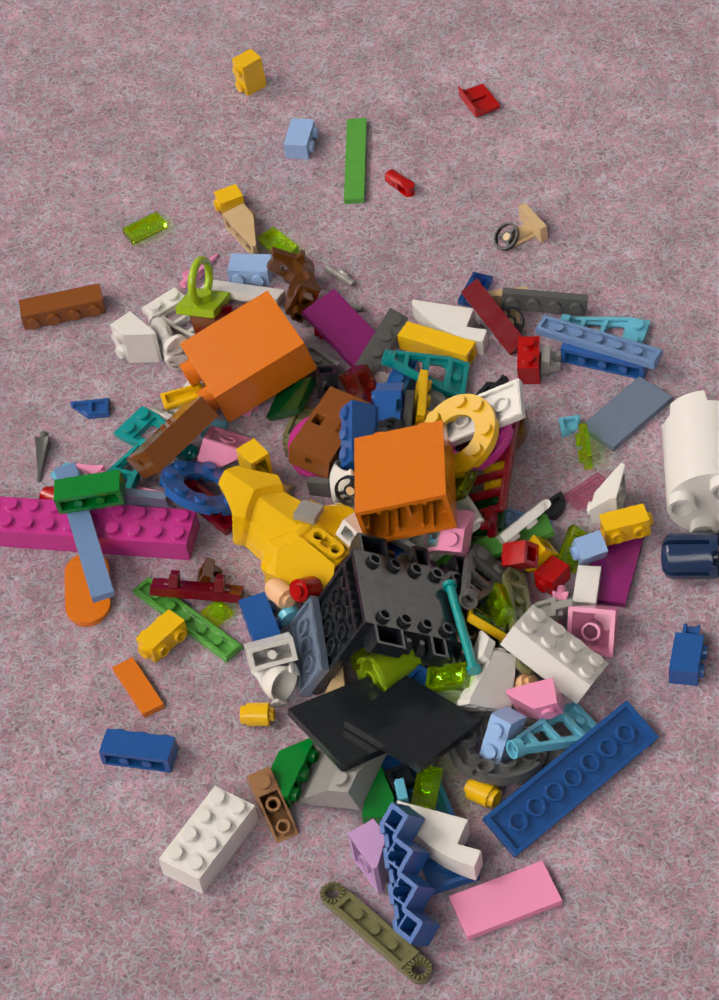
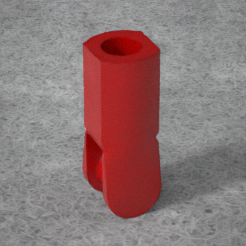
(400, 183)

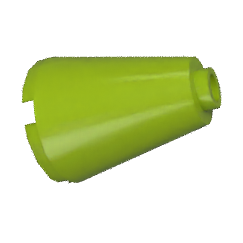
(386, 670)

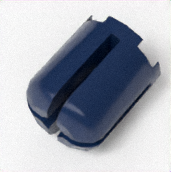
(690, 555)

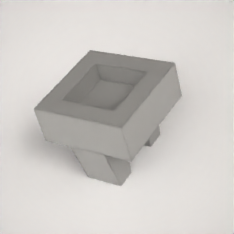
(549, 360)

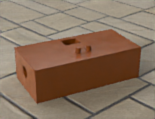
(172, 437)
(318, 440)

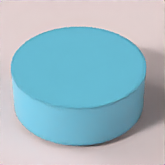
(288, 614)

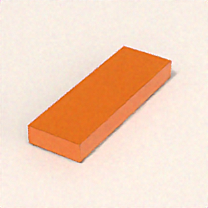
(138, 687)

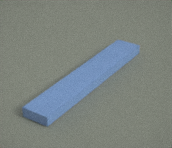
(599, 342)

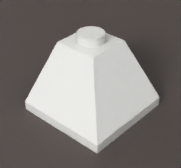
(609, 495)

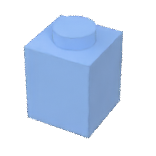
(589, 548)

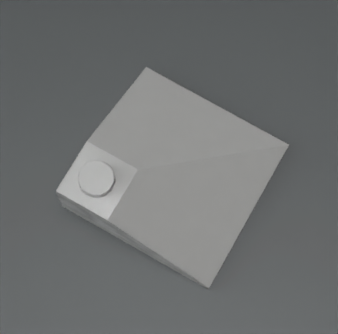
(340, 789)

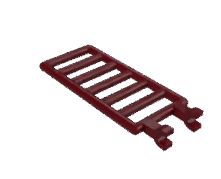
(491, 512)

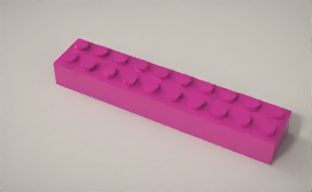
(119, 528)

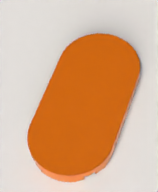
(78, 600)

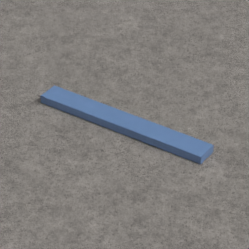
(88, 545)

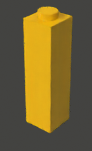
(431, 341)

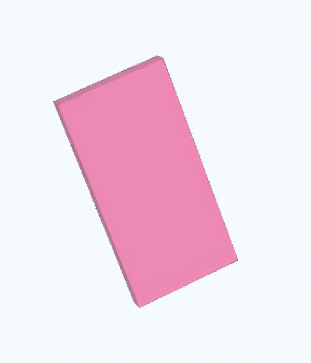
(505, 900)

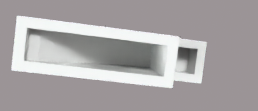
(452, 320)
(445, 840)

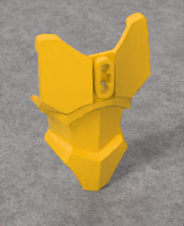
(266, 526)

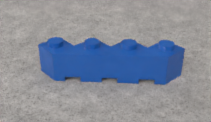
(389, 400)
(404, 862)

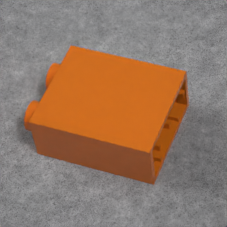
(246, 357)
(405, 482)

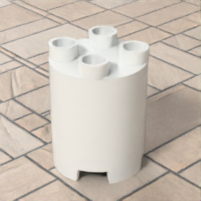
(692, 462)

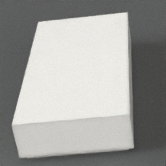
(587, 585)

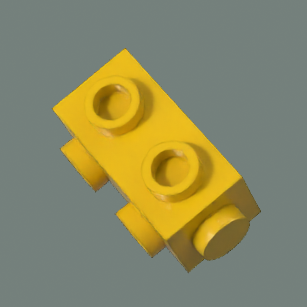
(625, 524)
(161, 636)

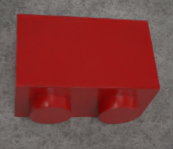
(529, 359)

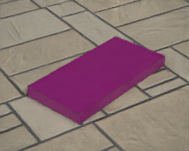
(340, 326)
(618, 572)

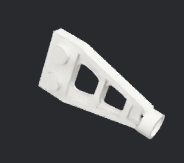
(166, 304)

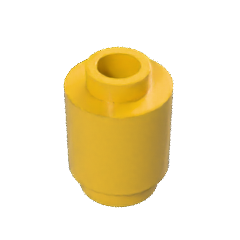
(257, 714)
(482, 793)

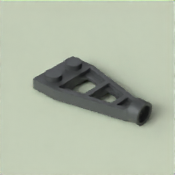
(479, 558)

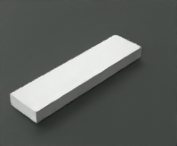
(246, 292)

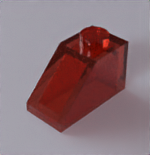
(359, 382)

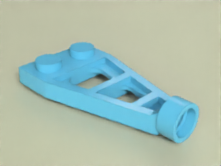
(634, 328)
(573, 718)

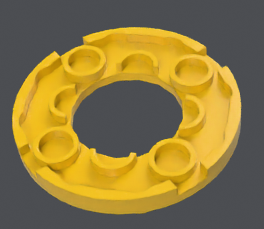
(485, 428)

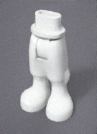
(168, 343)

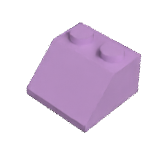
(367, 852)

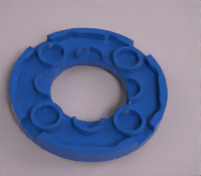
(173, 479)

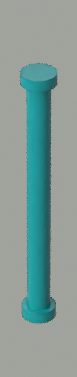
(473, 667)

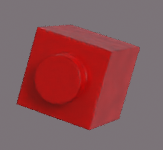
(520, 554)
(552, 574)

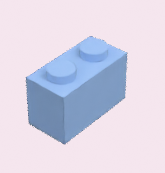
(300, 138)
(249, 269)
(502, 726)

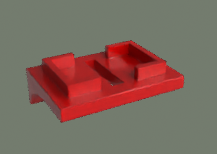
(478, 100)

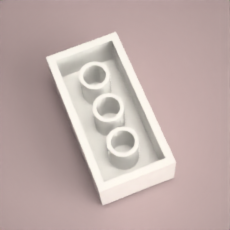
(554, 653)
(208, 839)

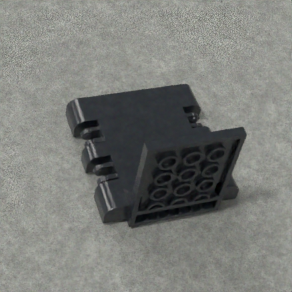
(393, 606)

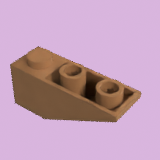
(271, 804)

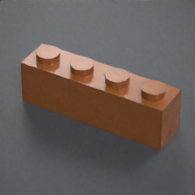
(62, 306)

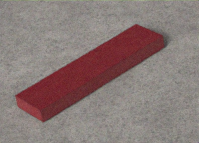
(492, 316)

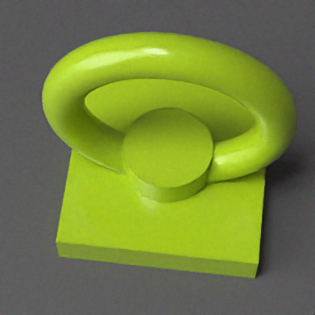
(202, 301)

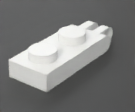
(527, 520)

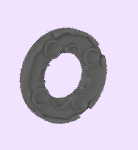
(485, 770)

